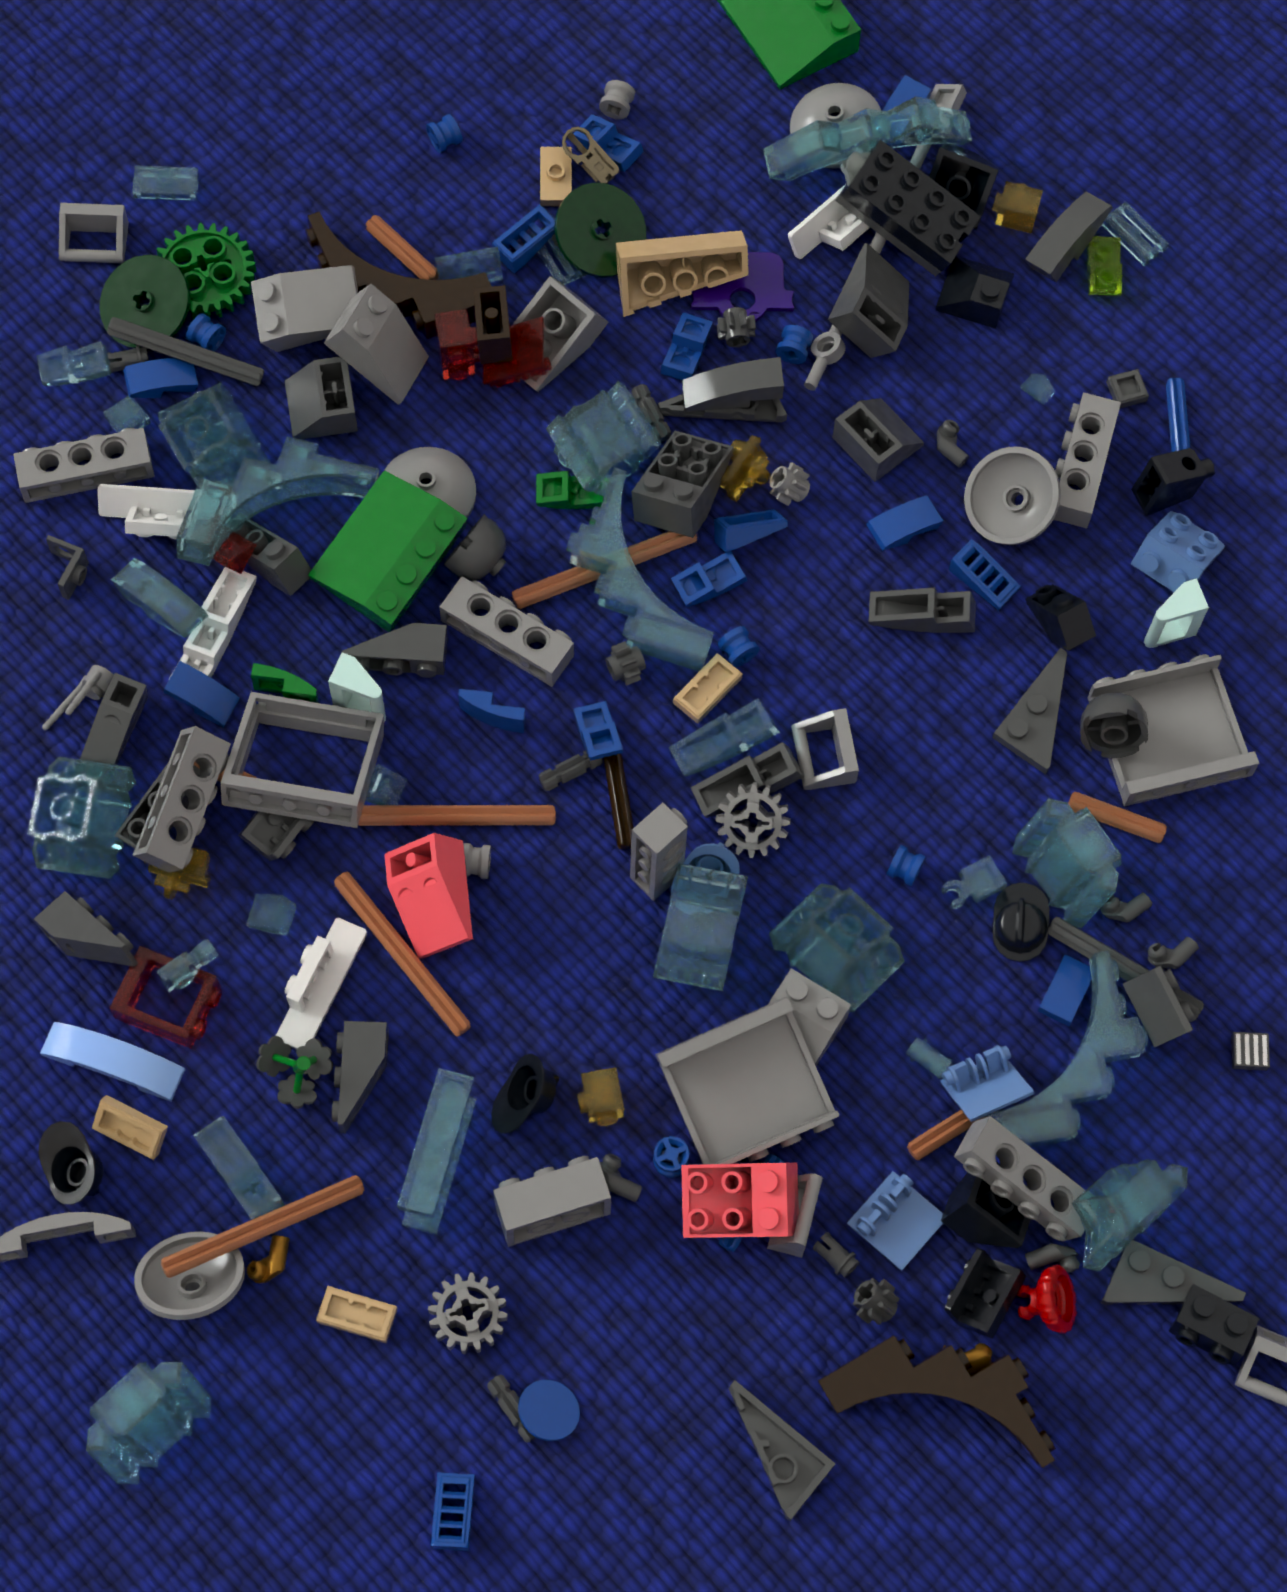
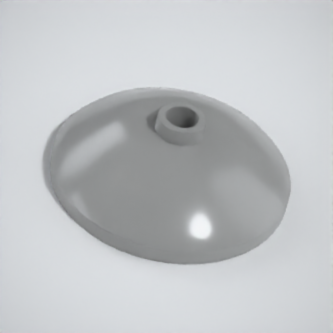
(828, 99)
(449, 474)
(993, 491)
(193, 1291)

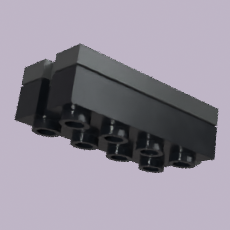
(906, 206)

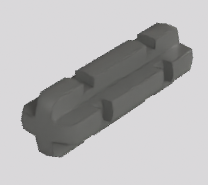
(651, 411)
(567, 770)
(508, 1402)

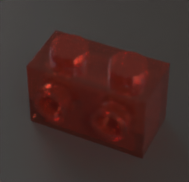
(456, 344)

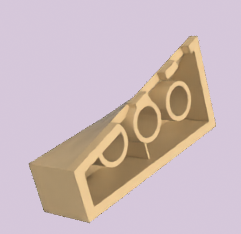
(676, 266)

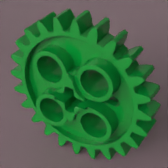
(206, 269)

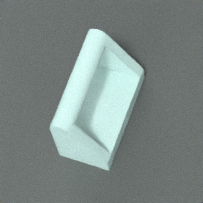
(1178, 616)
(354, 687)

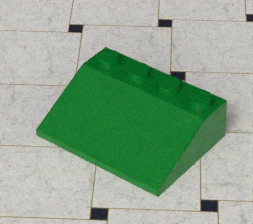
(795, 35)
(388, 549)

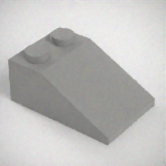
(301, 305)
(568, 327)
(378, 343)
(815, 1010)

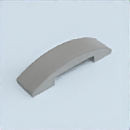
(105, 1227)

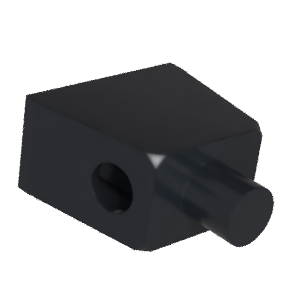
(1171, 479)

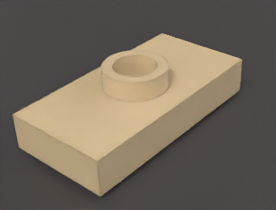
(554, 175)
(707, 688)
(129, 1127)
(356, 1314)

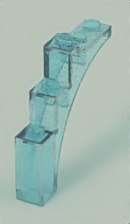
(827, 142)
(259, 485)
(655, 626)
(1108, 1038)

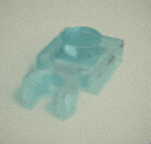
(978, 880)
(182, 969)

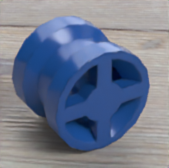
(444, 133)
(205, 333)
(794, 344)
(738, 646)
(906, 865)
(668, 1150)

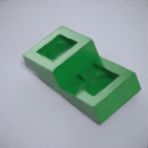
(564, 492)
(280, 681)

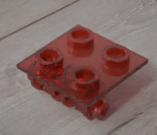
(527, 352)

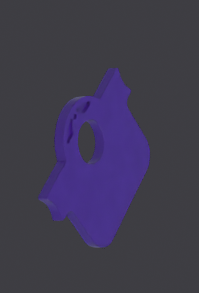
(763, 281)

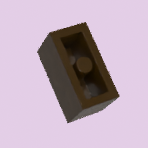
(492, 324)

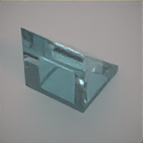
(1038, 387)

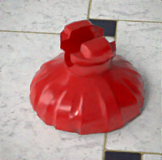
(1051, 1299)

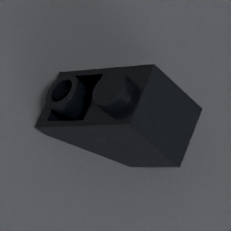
(1062, 616)

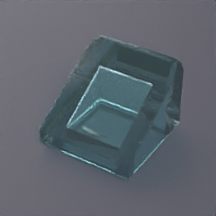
(385, 786)
(271, 913)

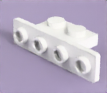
(827, 224)
(146, 509)
(319, 981)

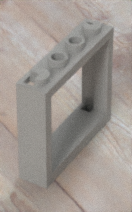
(293, 799)

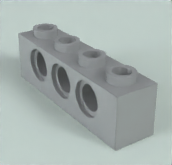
(1099, 416)
(73, 478)
(542, 663)
(155, 843)
(656, 850)
(1017, 1159)

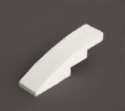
(225, 607)

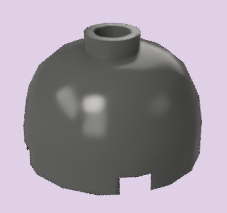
(479, 551)
(1114, 725)

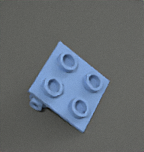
(987, 1085)
(897, 1220)

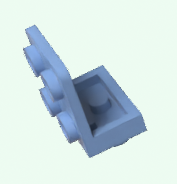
(1176, 551)

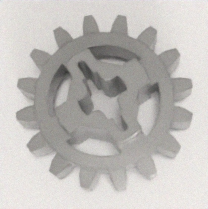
(769, 819)
(454, 1318)

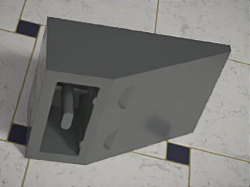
(873, 305)
(681, 484)

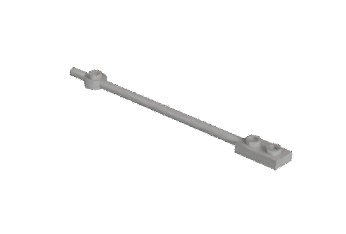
(829, 346)

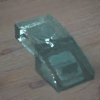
(76, 366)

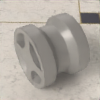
(617, 99)
(477, 860)

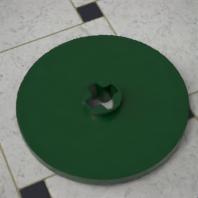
(586, 210)
(142, 279)

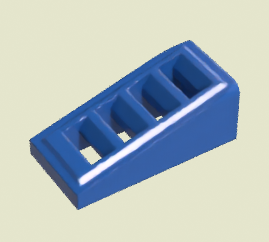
(532, 245)
(742, 529)
(976, 583)
(445, 1542)

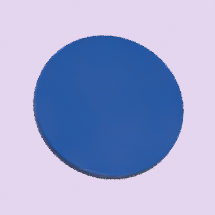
(548, 1410)

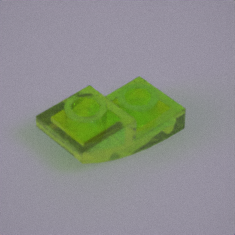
(1104, 266)

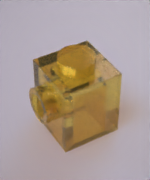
(1017, 206)
(601, 1097)

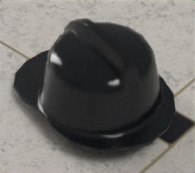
(1021, 922)
(525, 1093)
(69, 1163)

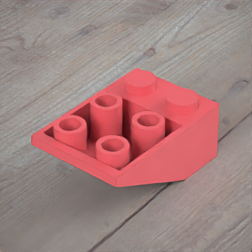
(431, 892)
(740, 1200)

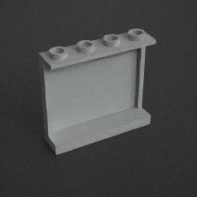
(1190, 731)
(747, 1086)

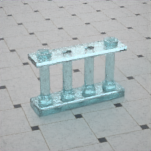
(437, 1151)

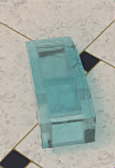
(159, 598)
(724, 738)
(238, 1169)

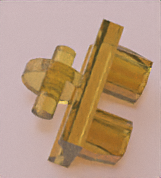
(747, 467)
(193, 873)

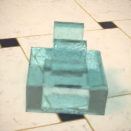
(126, 415)

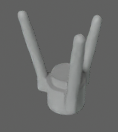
(92, 685)

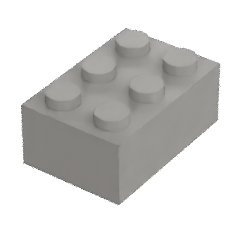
(552, 1200)

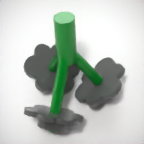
(312, 1060)

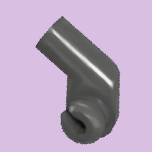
(948, 443)
(1124, 911)
(1172, 958)
(615, 1181)
(1053, 1253)

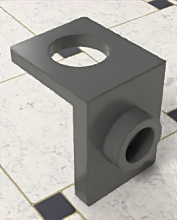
(76, 569)

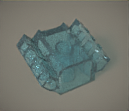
(210, 435)
(602, 436)
(77, 816)
(1070, 859)
(700, 927)
(839, 943)
(1124, 1205)
(144, 1418)

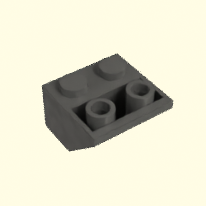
(321, 399)
(875, 437)
(1159, 1005)

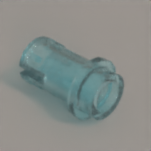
(928, 1057)

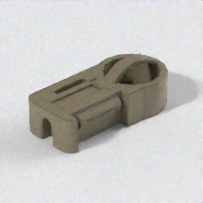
(594, 160)

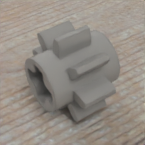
(789, 484)

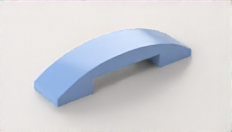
(113, 1058)

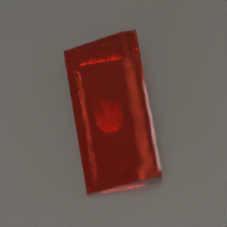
(235, 552)

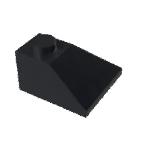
(965, 176)
(974, 292)
(984, 1216)

